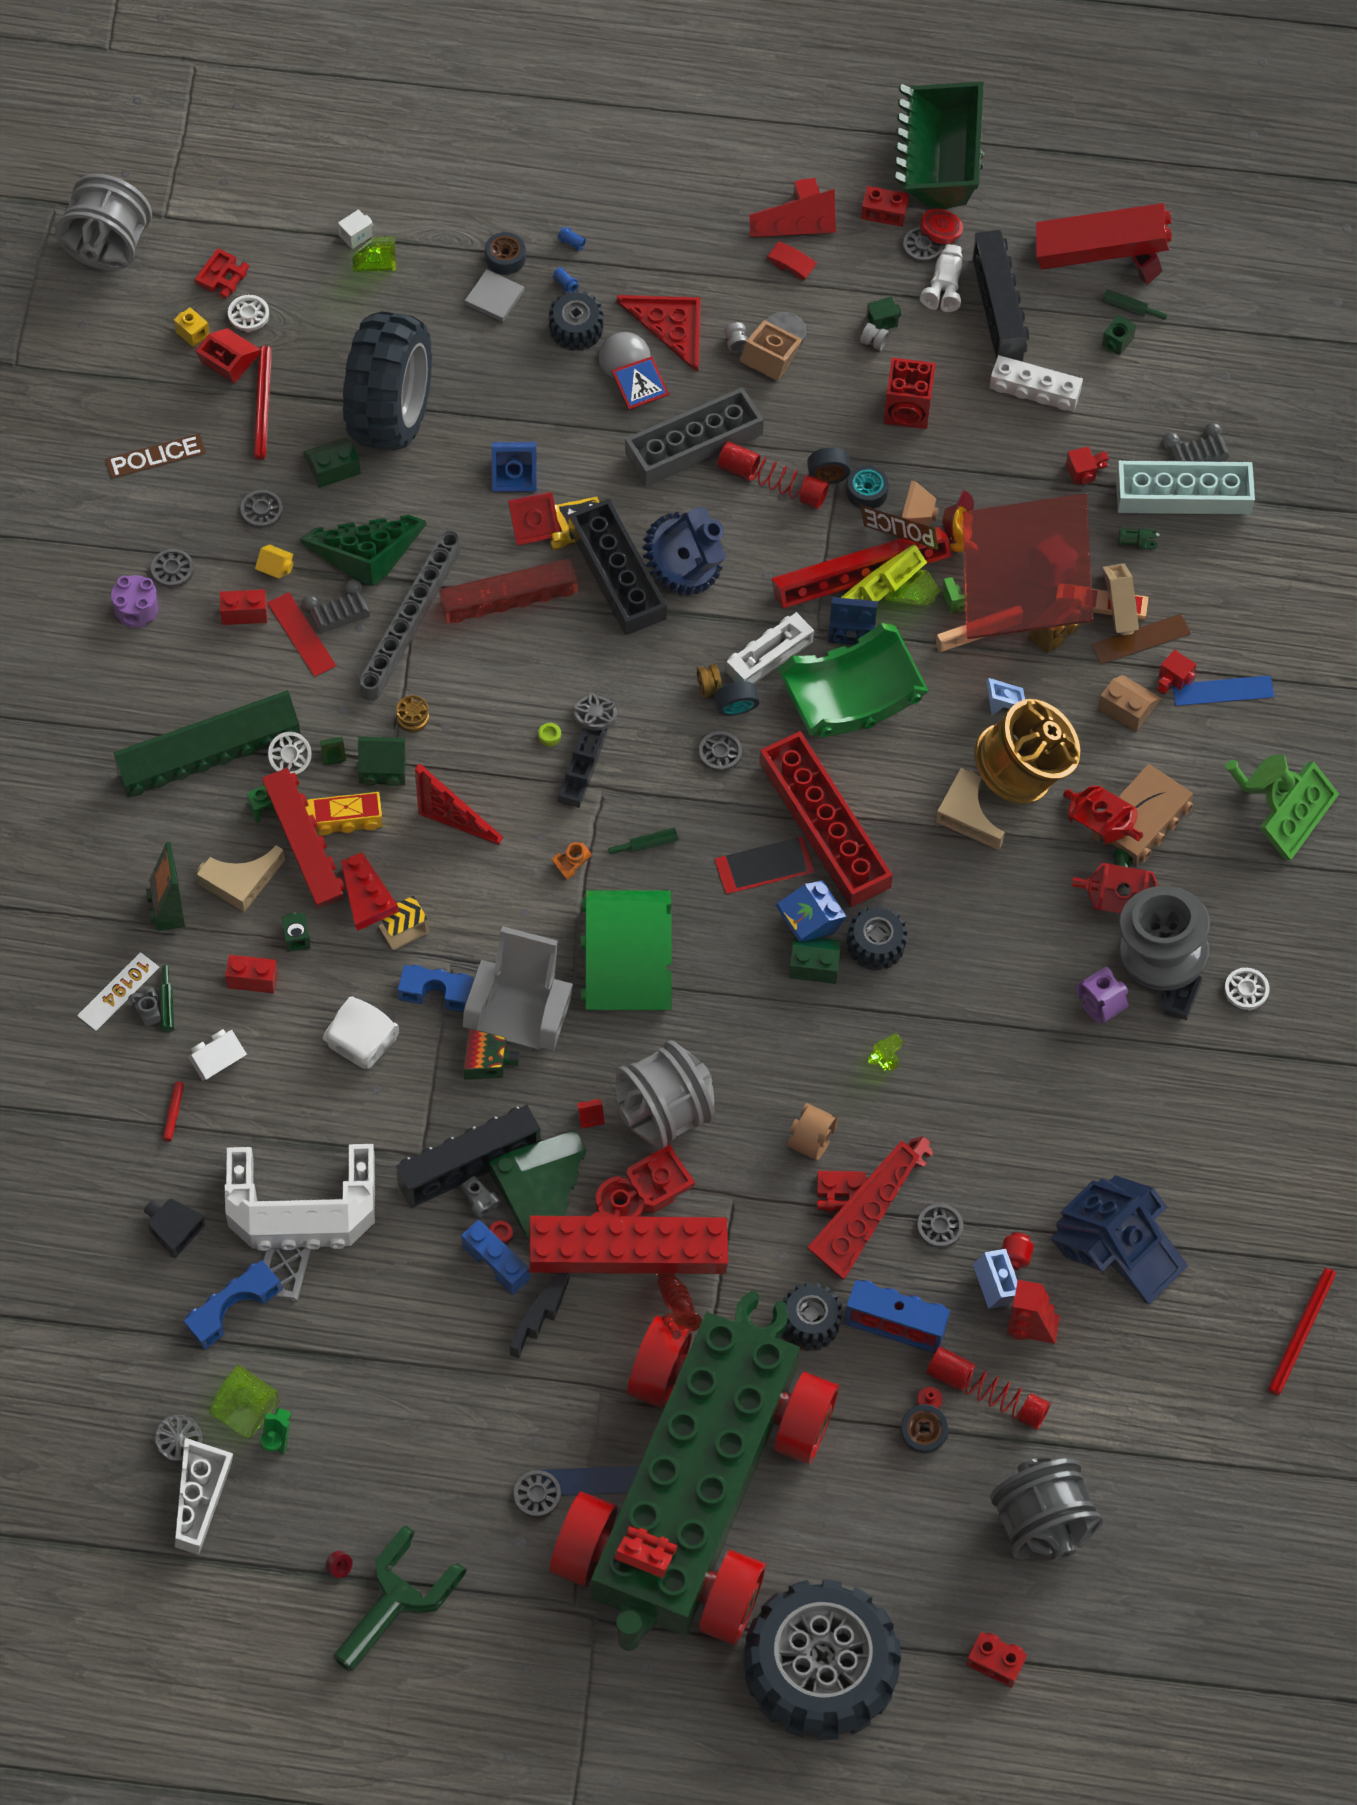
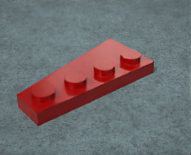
(801, 216)

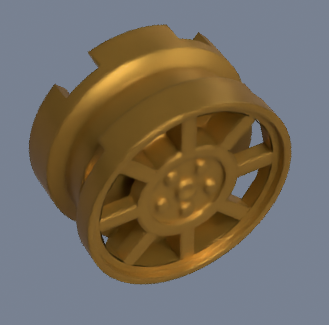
(709, 680)
(411, 714)

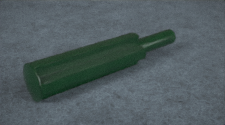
(1131, 304)
(647, 841)
(166, 1002)

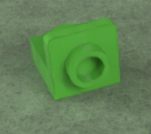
(953, 596)

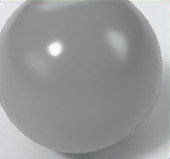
(622, 350)

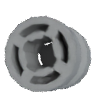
(736, 337)
(874, 337)

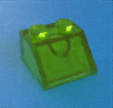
(244, 1401)

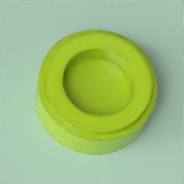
(549, 734)

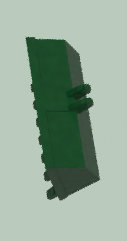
(941, 142)

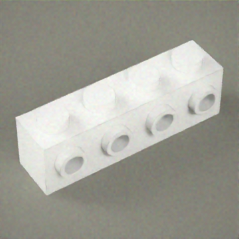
(1035, 383)

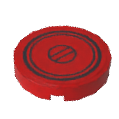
(941, 226)

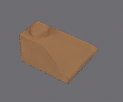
(920, 505)

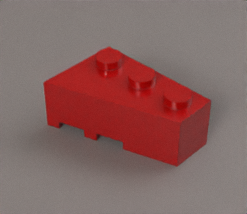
(1032, 1314)

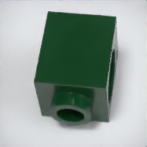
(883, 313)
(1121, 328)

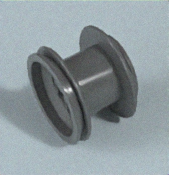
(1164, 956)

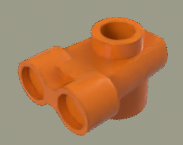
(568, 863)

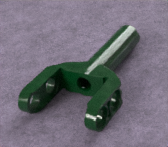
(395, 1598)

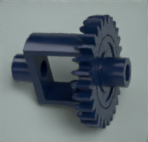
(685, 550)

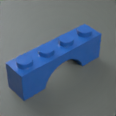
(255, 1284)

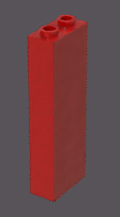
(1103, 236)

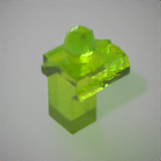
(884, 1052)

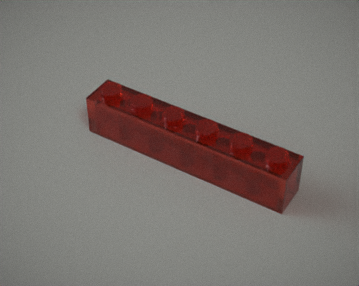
(508, 591)

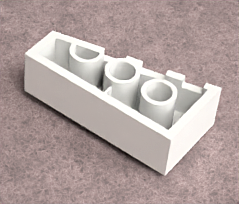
(201, 1486)

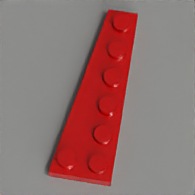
(854, 1224)

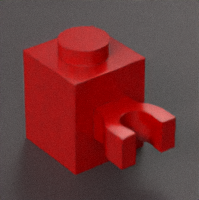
(1084, 465)
(1176, 671)

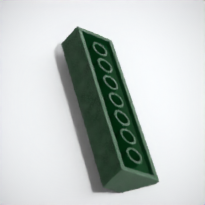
(205, 744)

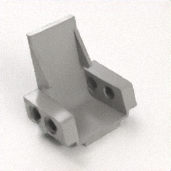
(520, 993)

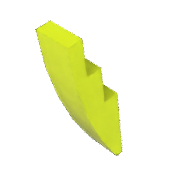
(888, 576)

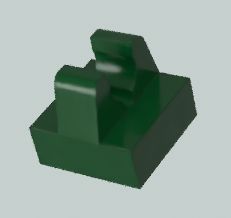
(333, 750)

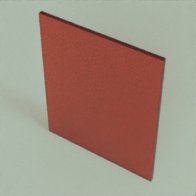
(1027, 566)

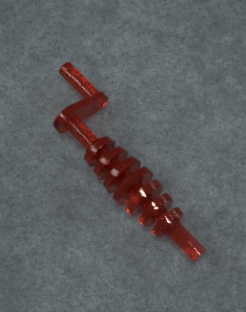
(679, 1301)

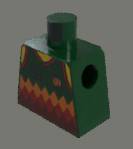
(487, 1056)

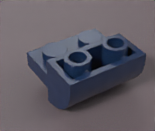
(851, 619)

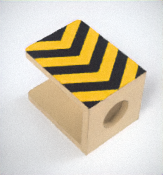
(405, 925)

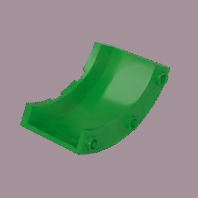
(854, 684)
(627, 950)

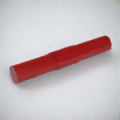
(173, 1111)

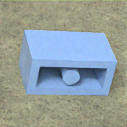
(996, 1278)

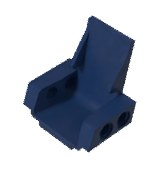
(1118, 1227)

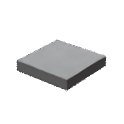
(494, 295)

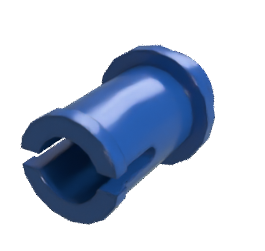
(571, 238)
(565, 280)

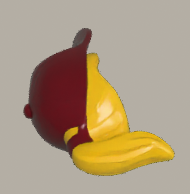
(953, 520)

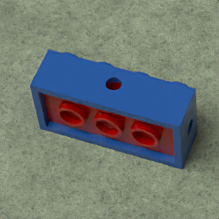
(896, 1316)

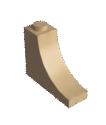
(1122, 598)
(963, 813)
(239, 882)

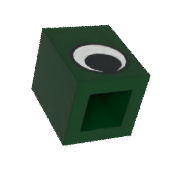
(295, 931)

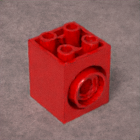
(909, 393)

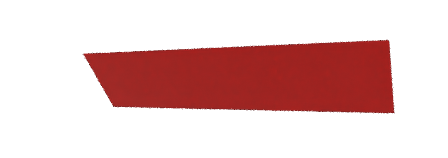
(301, 634)

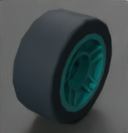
(874, 480)
(736, 698)

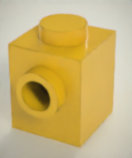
(191, 327)
(274, 561)

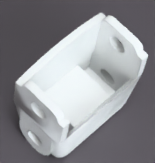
(361, 1033)

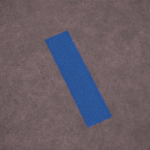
(1224, 690)

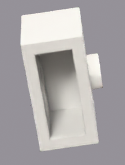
(216, 1054)

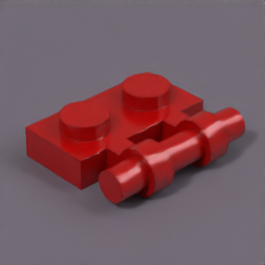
(216, 270)
(837, 1184)
(643, 1556)

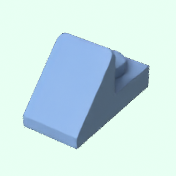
(1002, 695)

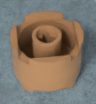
(812, 1132)

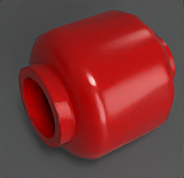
(1018, 1249)

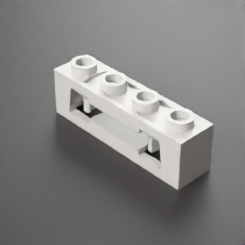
(793, 628)

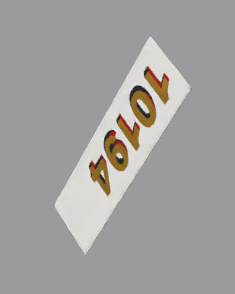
(118, 991)

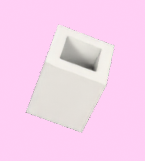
(355, 229)

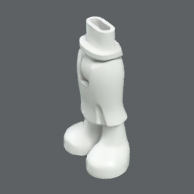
(945, 278)

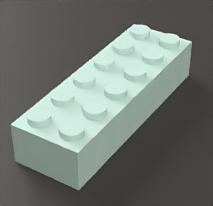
(1185, 487)

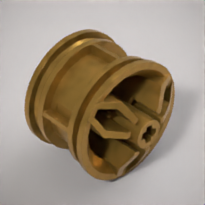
(1043, 739)

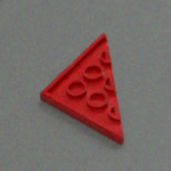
(671, 320)
(443, 806)

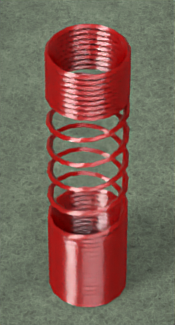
(745, 464)
(958, 1372)

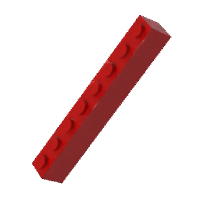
(847, 570)

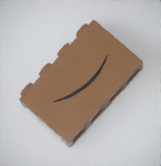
(1159, 809)

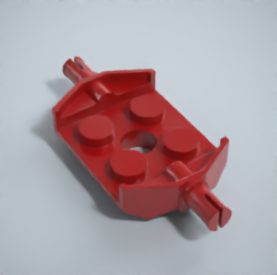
(1111, 823)
(1104, 883)

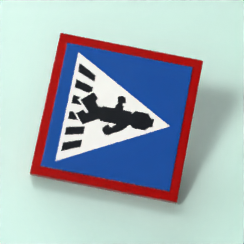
(640, 383)

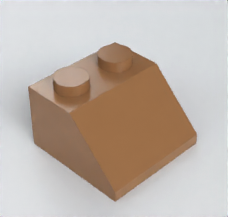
(770, 350)
(1127, 702)

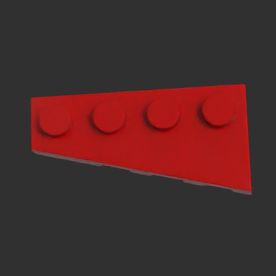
(366, 892)

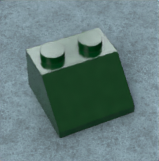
(333, 462)
(382, 761)
(815, 960)

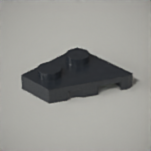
(1180, 1001)

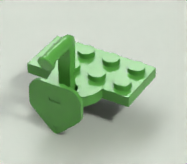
(1294, 800)

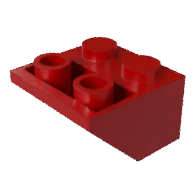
(227, 354)

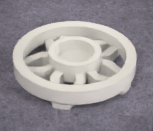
(248, 313)
(289, 753)
(1246, 988)

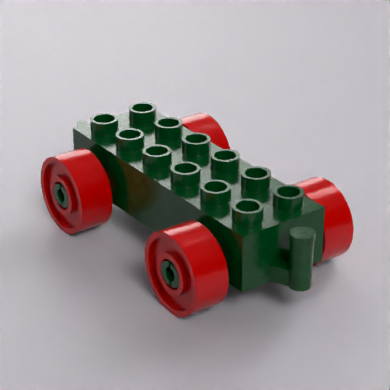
(697, 1472)

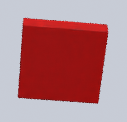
(533, 518)

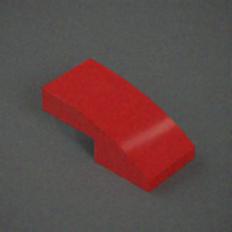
(795, 261)

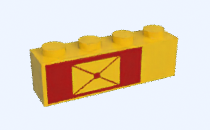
(346, 813)

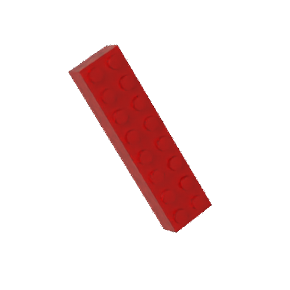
(825, 819)
(628, 1245)

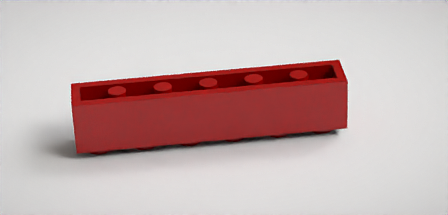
(302, 837)

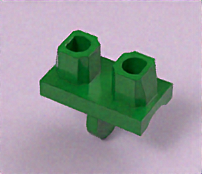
(276, 1431)

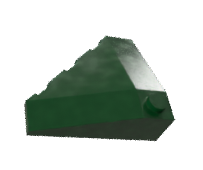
(366, 550)
(539, 1177)

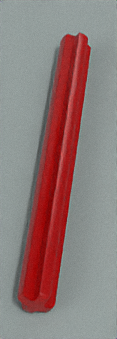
(262, 403)
(1302, 1331)

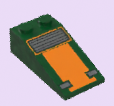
(165, 893)

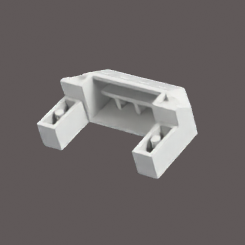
(300, 1222)

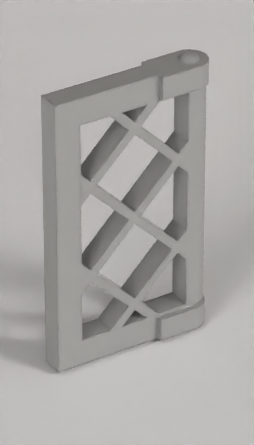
(304, 1254)

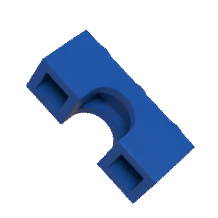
(418, 981)
(486, 1246)

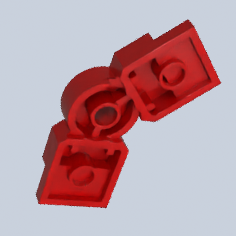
(647, 1187)

